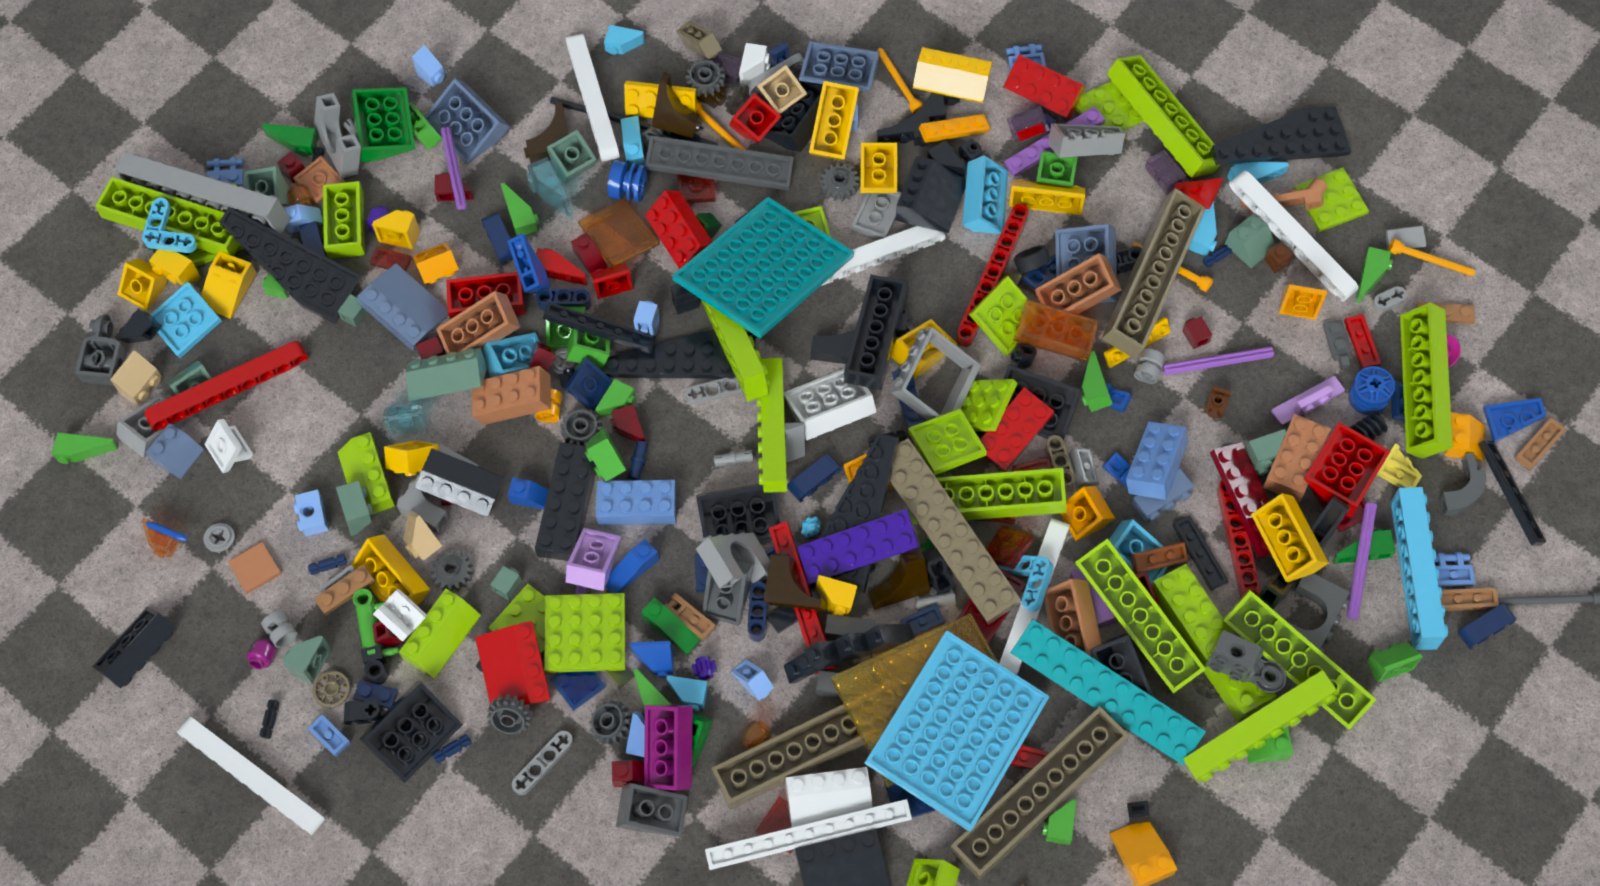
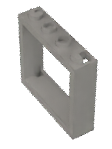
(963, 383)

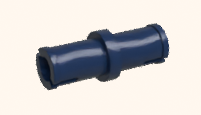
(637, 460)

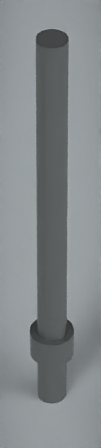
(1594, 598)

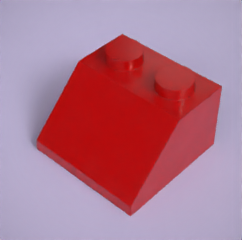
(754, 119)
(1200, 190)
(611, 280)

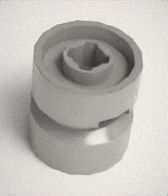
(1149, 366)
(279, 629)

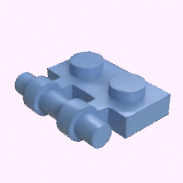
(1031, 49)
(232, 176)
(1456, 574)

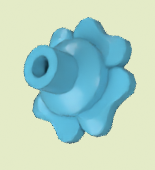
(810, 527)

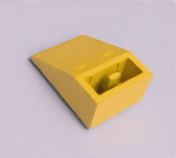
(227, 283)

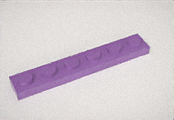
(1031, 155)

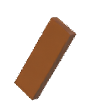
(1159, 557)

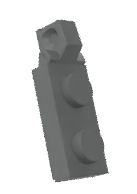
(1338, 342)

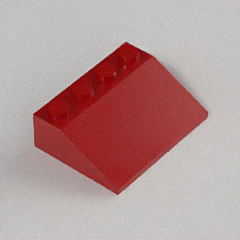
(1346, 466)
(513, 664)

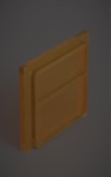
(618, 233)

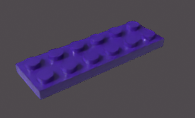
(858, 546)

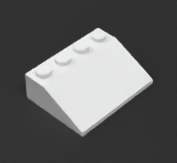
(828, 404)
(827, 795)

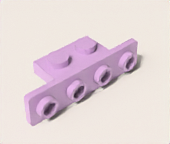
(1308, 400)

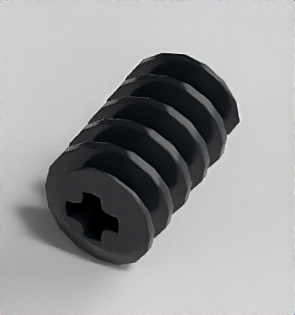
(1371, 426)

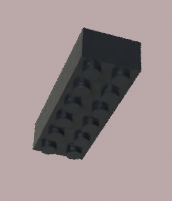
(875, 332)
(566, 503)

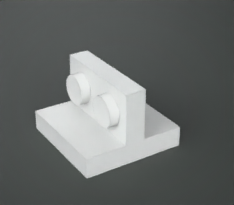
(227, 446)
(400, 615)

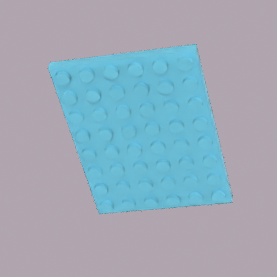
(957, 730)

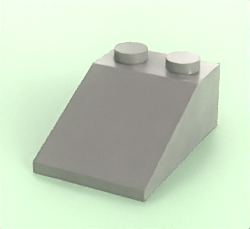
(136, 430)

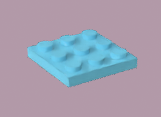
(185, 319)

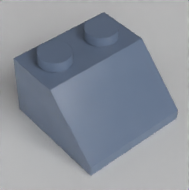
(174, 451)

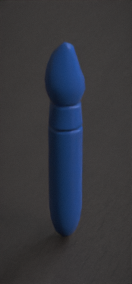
(166, 531)

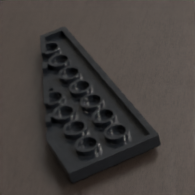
(1292, 137)
(304, 274)
(685, 357)
(864, 500)

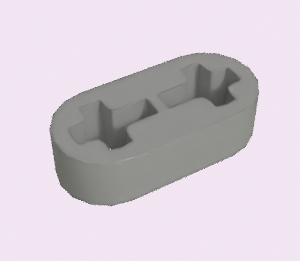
(1388, 295)

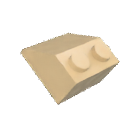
(781, 90)
(136, 378)
(419, 537)

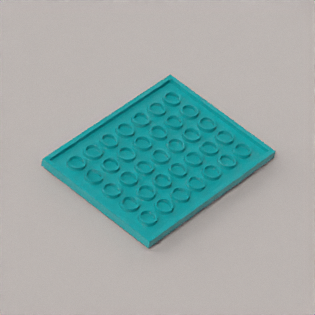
(763, 267)

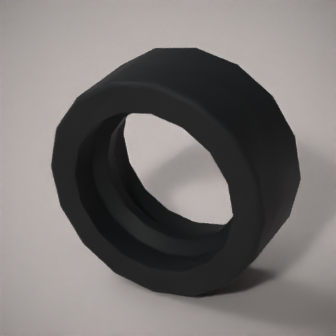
(1032, 258)

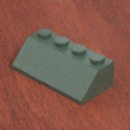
(445, 374)

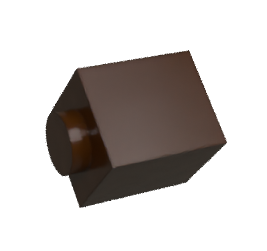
(1278, 257)

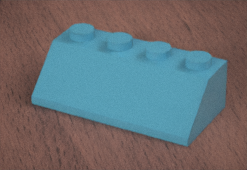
(985, 196)

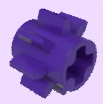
(704, 668)

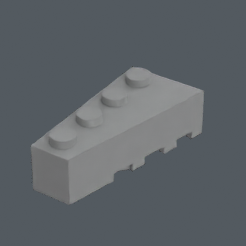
(1085, 140)

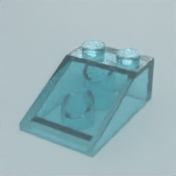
(547, 186)

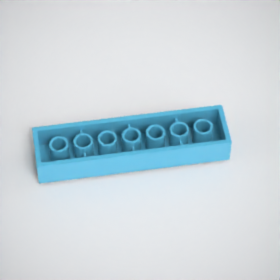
(1418, 568)

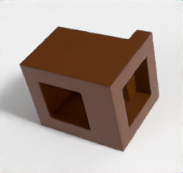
(1220, 396)

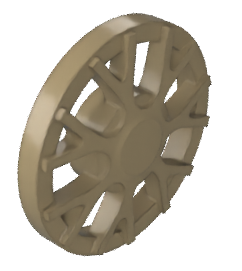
(331, 689)

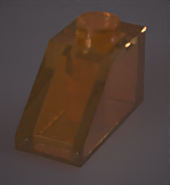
(160, 543)

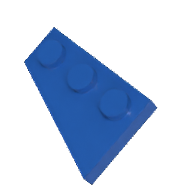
(1511, 417)

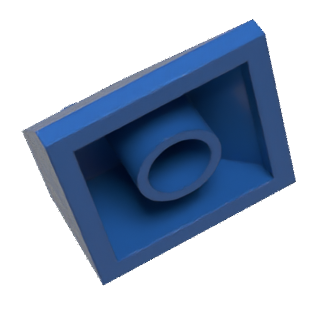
(655, 656)

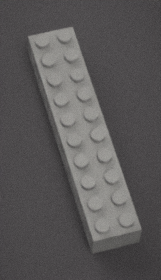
(203, 190)

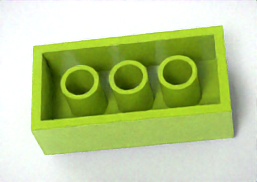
(343, 220)

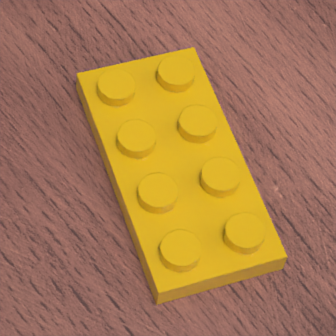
(641, 98)

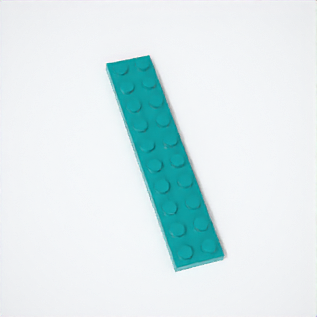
(1109, 690)

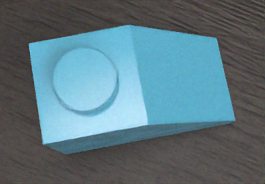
(621, 39)
(689, 691)

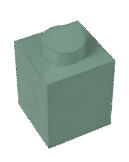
(351, 311)
(506, 582)

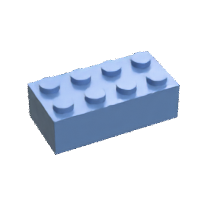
(1157, 460)
(636, 502)

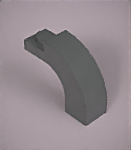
(1460, 501)

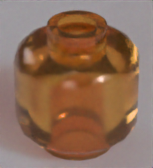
(300, 195)
(755, 734)

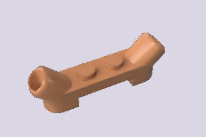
(1310, 197)

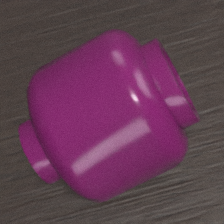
(261, 654)

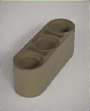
(1060, 455)

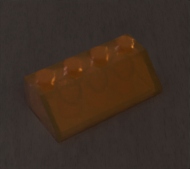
(1056, 330)

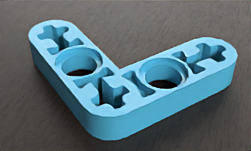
(162, 235)
(1035, 574)

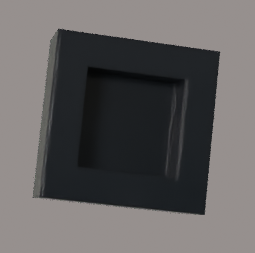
(1138, 812)

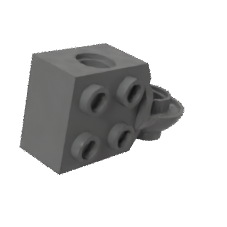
(100, 354)
(1243, 663)

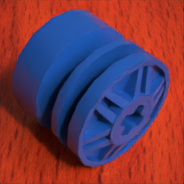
(622, 180)
(1371, 390)

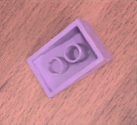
(592, 559)

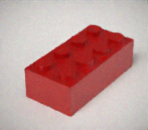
(1044, 86)
(677, 227)
(467, 291)
(1016, 429)

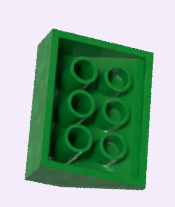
(382, 122)

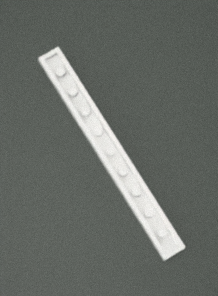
(807, 834)

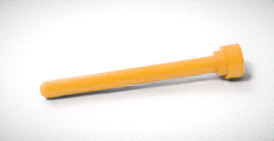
(914, 104)
(722, 132)
(1398, 247)
(1203, 282)

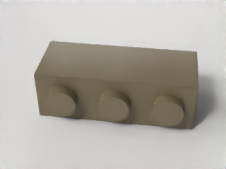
(699, 40)

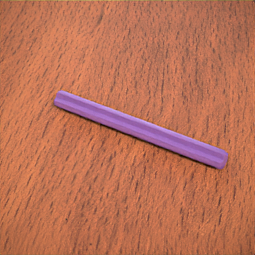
(453, 168)
(1218, 360)
(1361, 561)

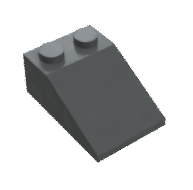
(729, 602)
(651, 810)

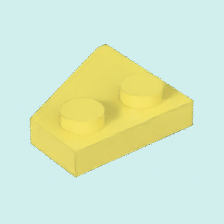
(1399, 470)

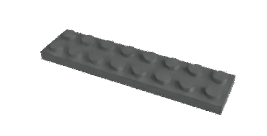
(719, 163)

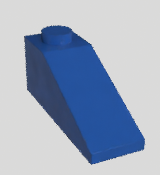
(529, 268)
(632, 566)

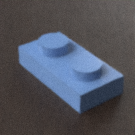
(329, 735)

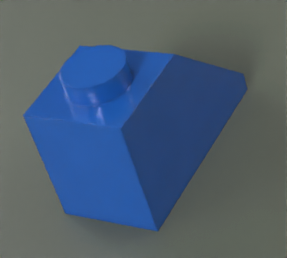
(527, 493)

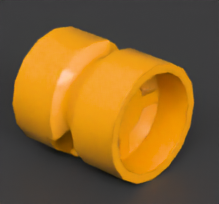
(553, 414)

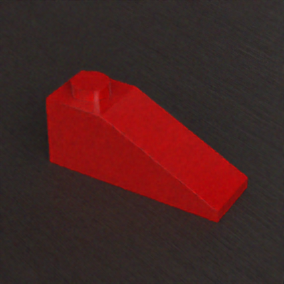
(560, 268)

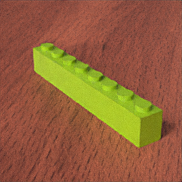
(772, 430)
(1261, 726)

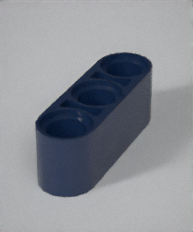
(498, 236)
(311, 237)
(556, 295)
(814, 476)
(754, 620)
(1488, 624)

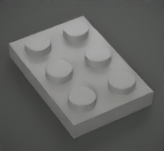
(876, 214)

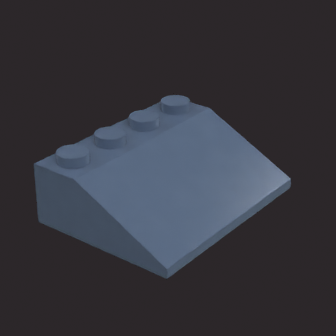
(840, 65)
(469, 117)
(1082, 243)
(403, 306)

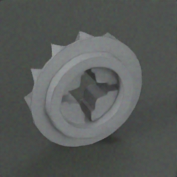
(556, 365)
(217, 530)

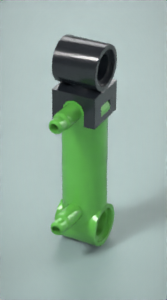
(372, 653)

